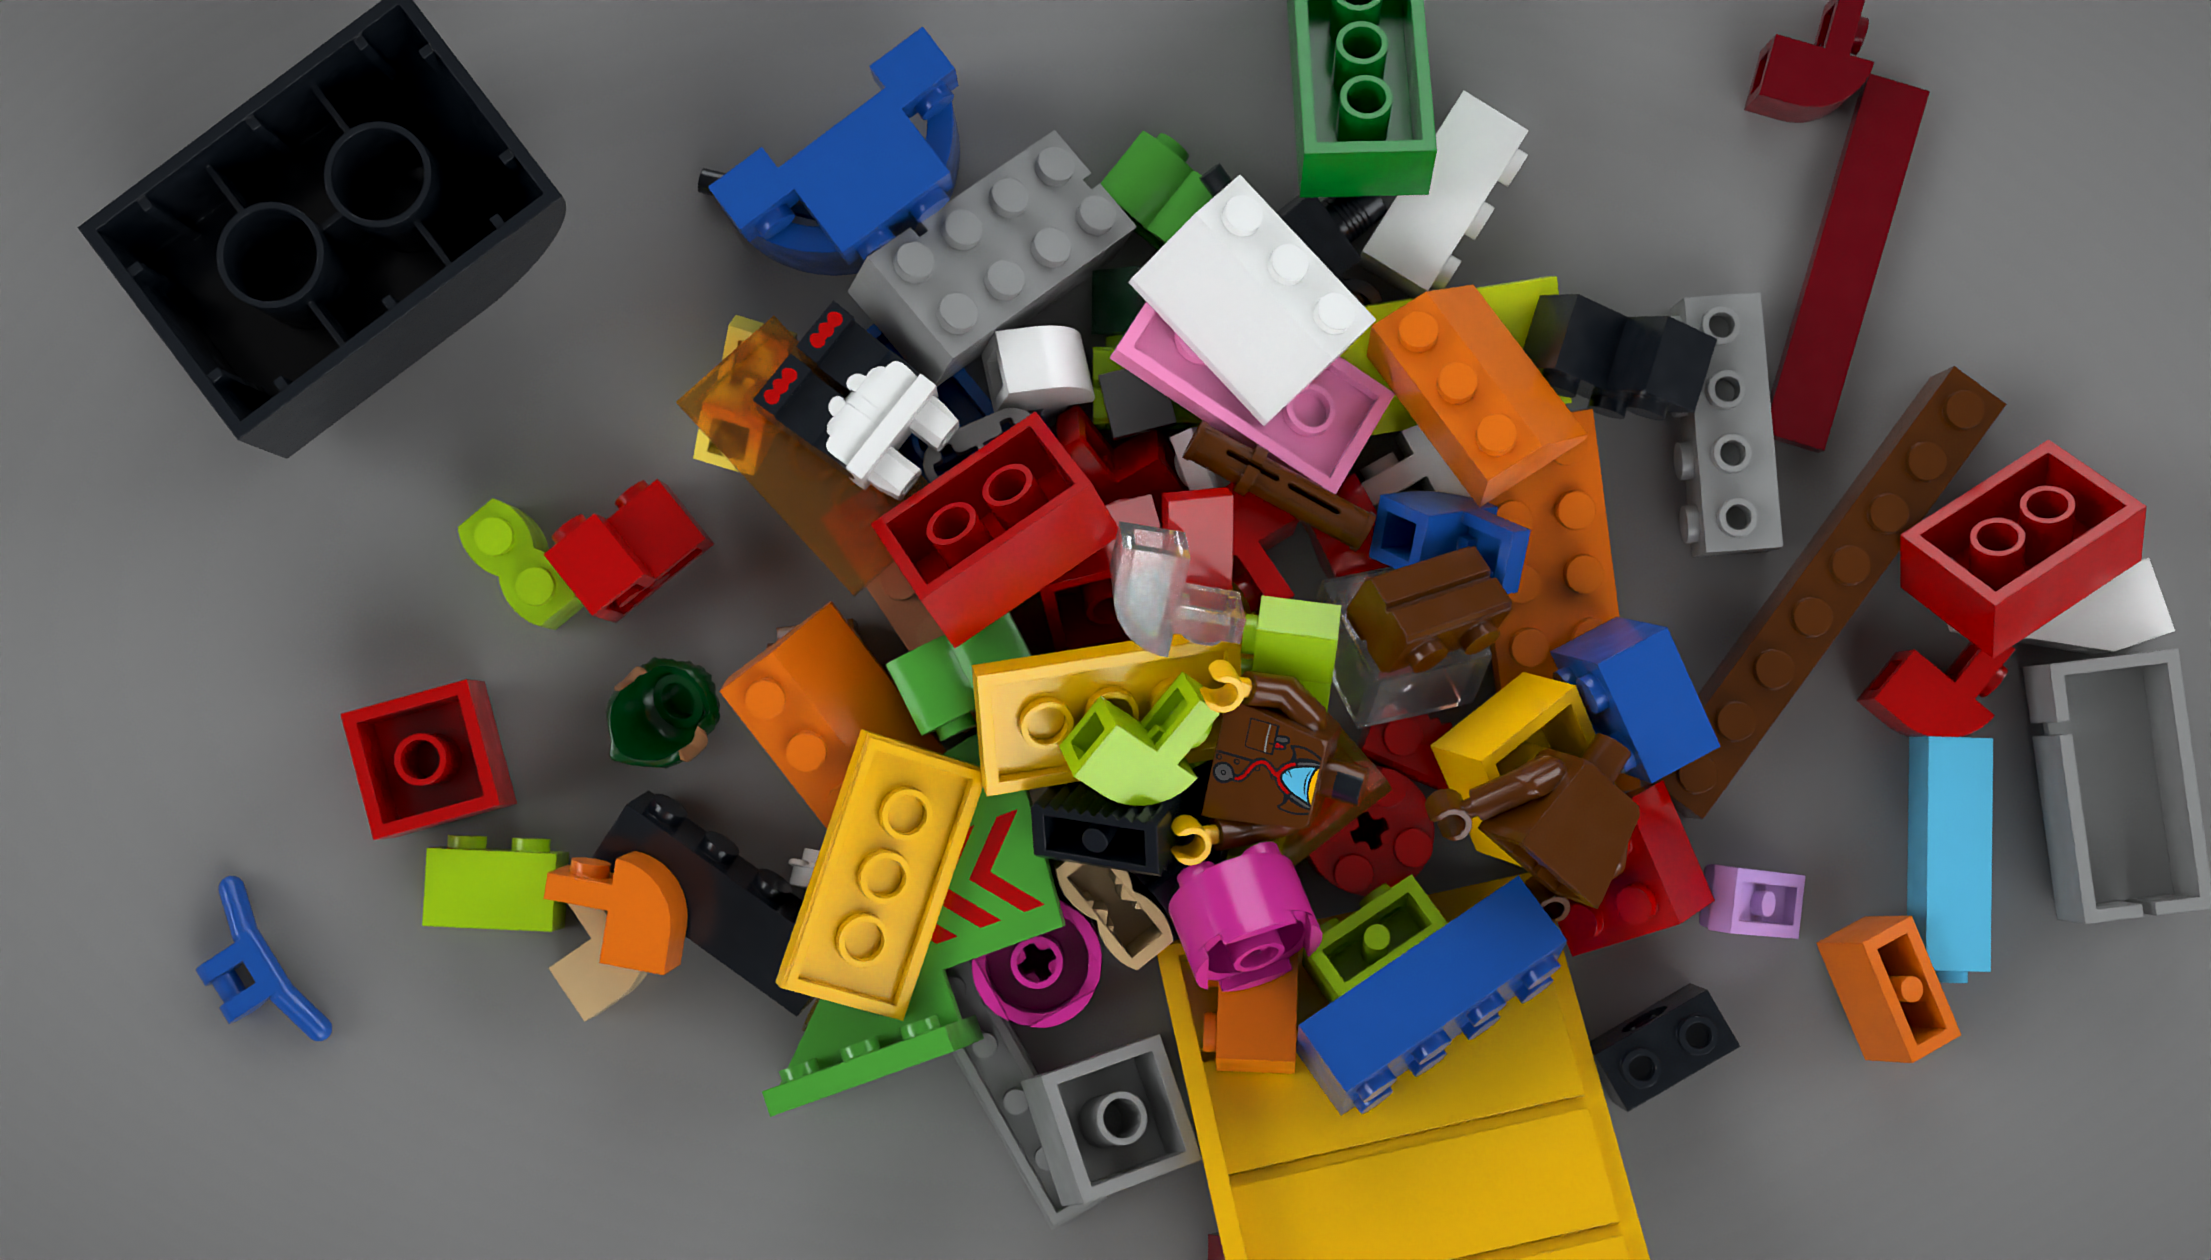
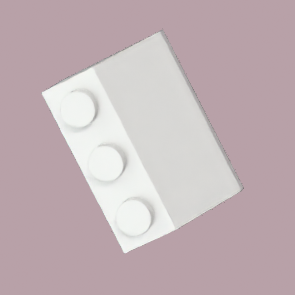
(1251, 300)

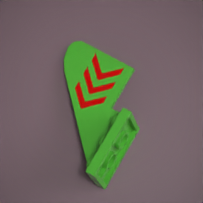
(993, 901)

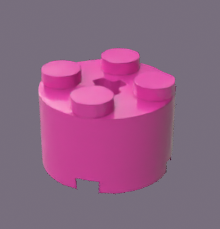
(1243, 918)
(1048, 998)

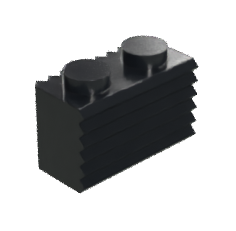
(1089, 829)

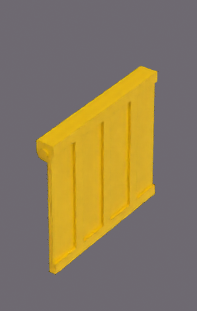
(1471, 1161)

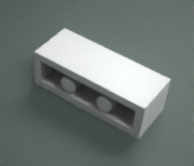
(1421, 231)

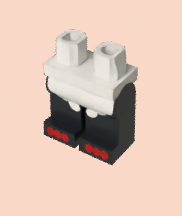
(878, 415)

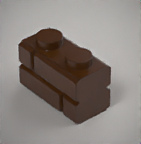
(1429, 610)

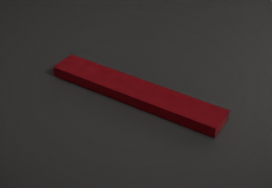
(1845, 261)

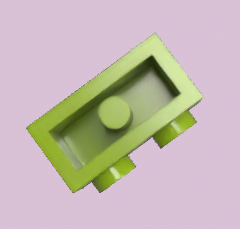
(1371, 937)

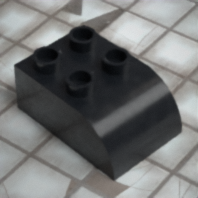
(331, 229)

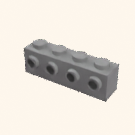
(1730, 437)

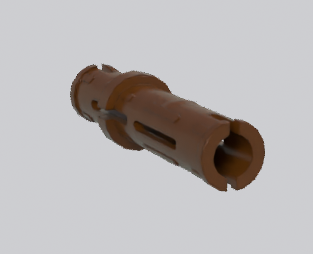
(1256, 473)

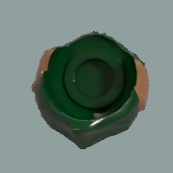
(662, 714)

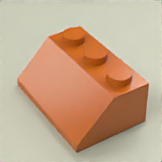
(1472, 390)
(812, 699)

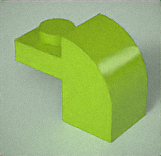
(1143, 759)

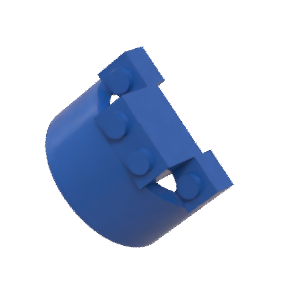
(861, 176)

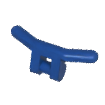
(263, 966)

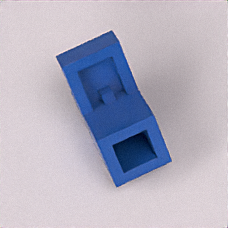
(1432, 523)

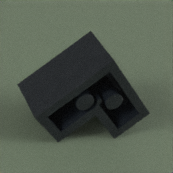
(1616, 359)

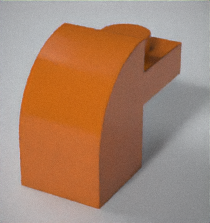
(642, 906)

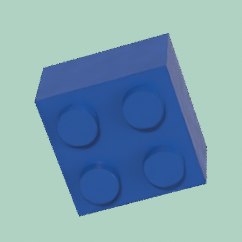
(1638, 695)

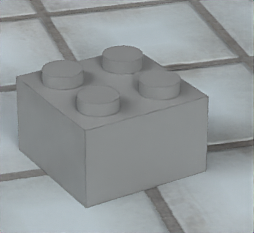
(1111, 1121)

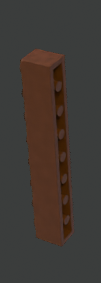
(1832, 578)

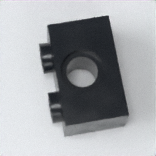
(1661, 1046)

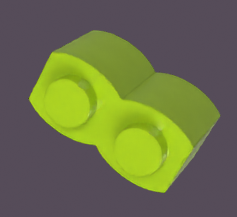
(512, 548)
(1294, 641)

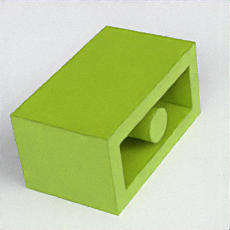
(492, 886)

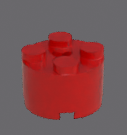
(1399, 848)

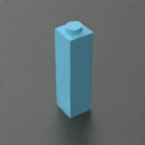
(1951, 851)

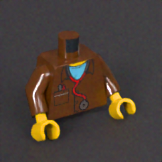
(1267, 765)

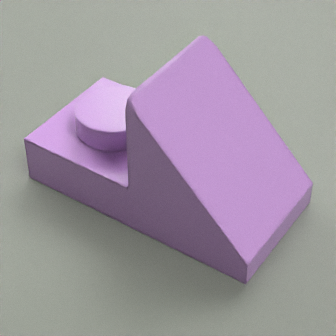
(1753, 902)

